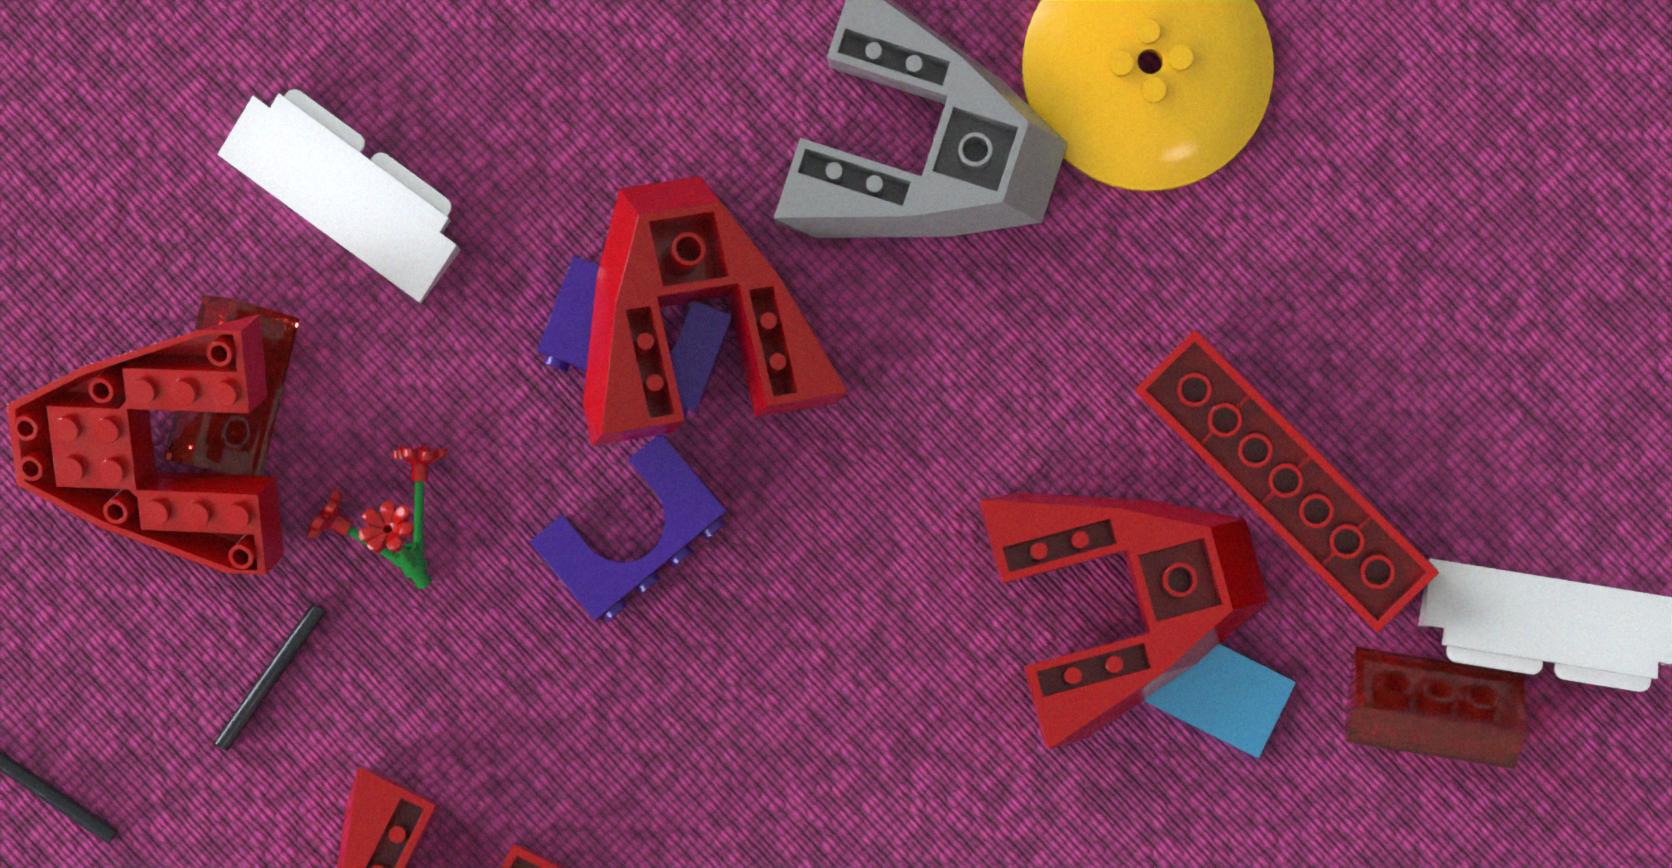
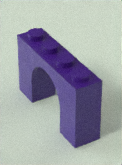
(569, 331)
(604, 584)

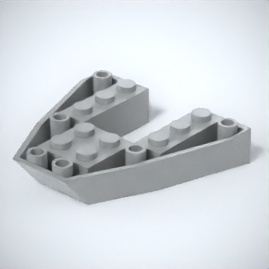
(986, 164)

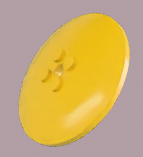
(1142, 126)

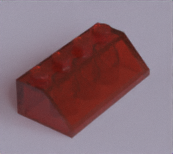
(236, 440)
(1435, 708)

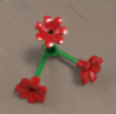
(391, 524)

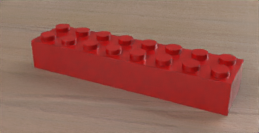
(1286, 480)

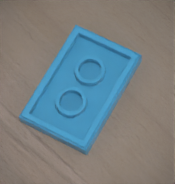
(1227, 698)

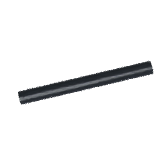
(270, 676)
(57, 799)

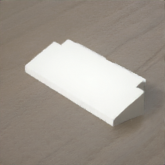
(359, 202)
(1531, 619)

